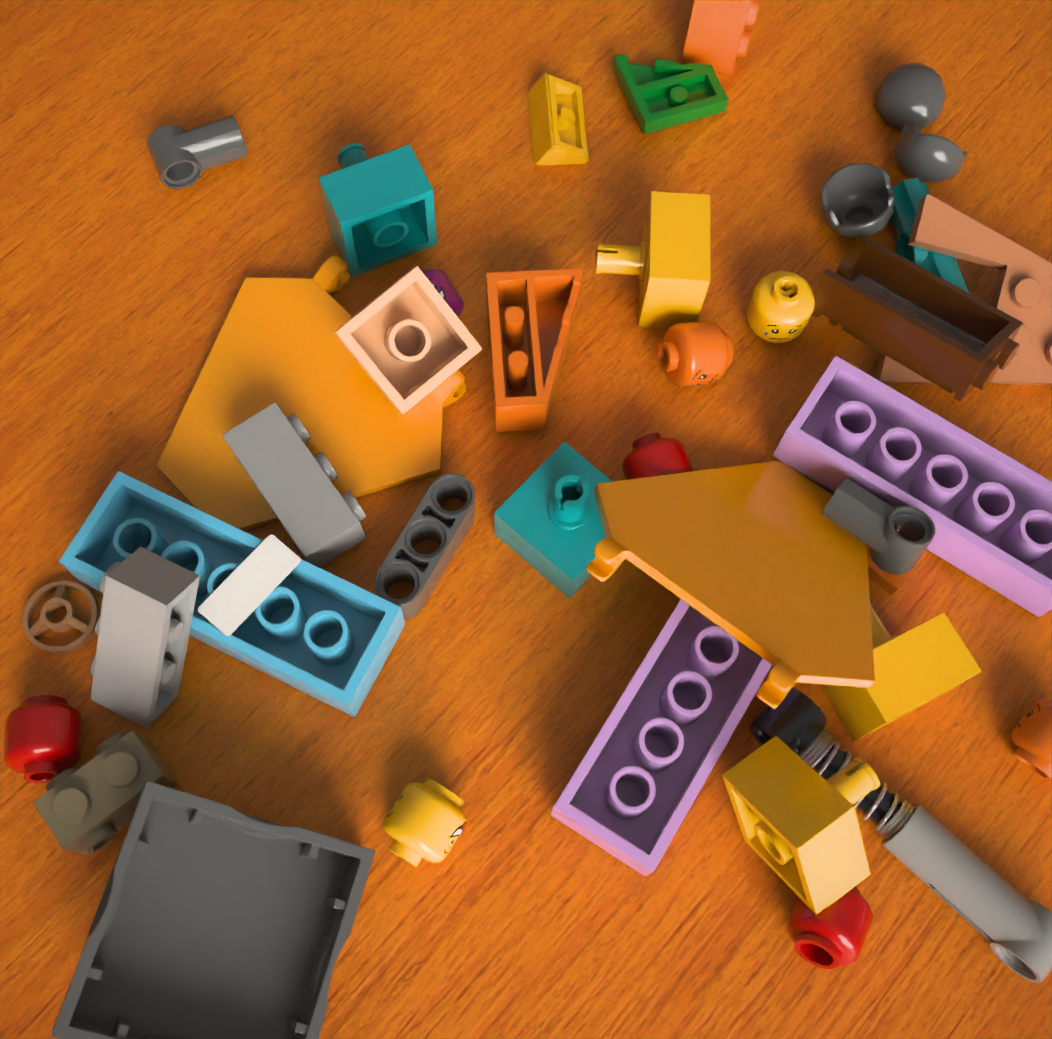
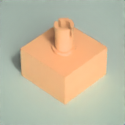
(408, 340)

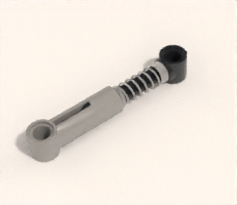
(1014, 925)

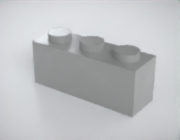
(297, 484)
(142, 635)

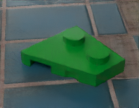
(669, 92)

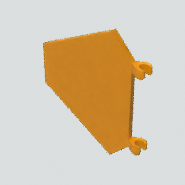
(285, 352)
(752, 560)

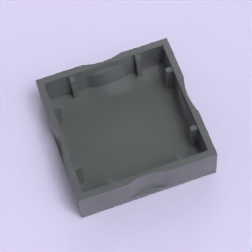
(214, 927)

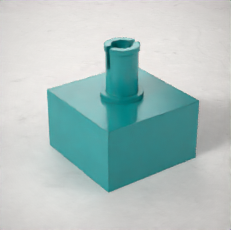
(378, 207)
(555, 519)

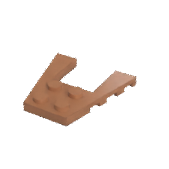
(1020, 290)

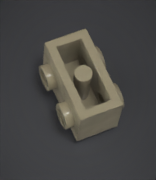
(100, 797)

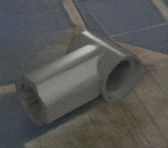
(184, 154)
(894, 534)

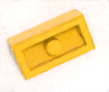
(557, 122)

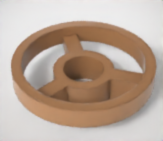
(44, 622)

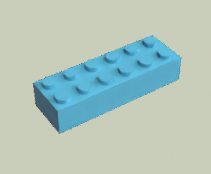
(307, 631)

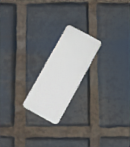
(249, 585)

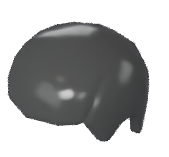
(911, 96)
(927, 155)
(858, 200)

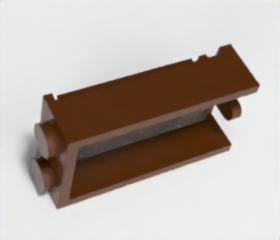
(918, 319)

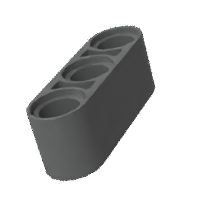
(432, 523)

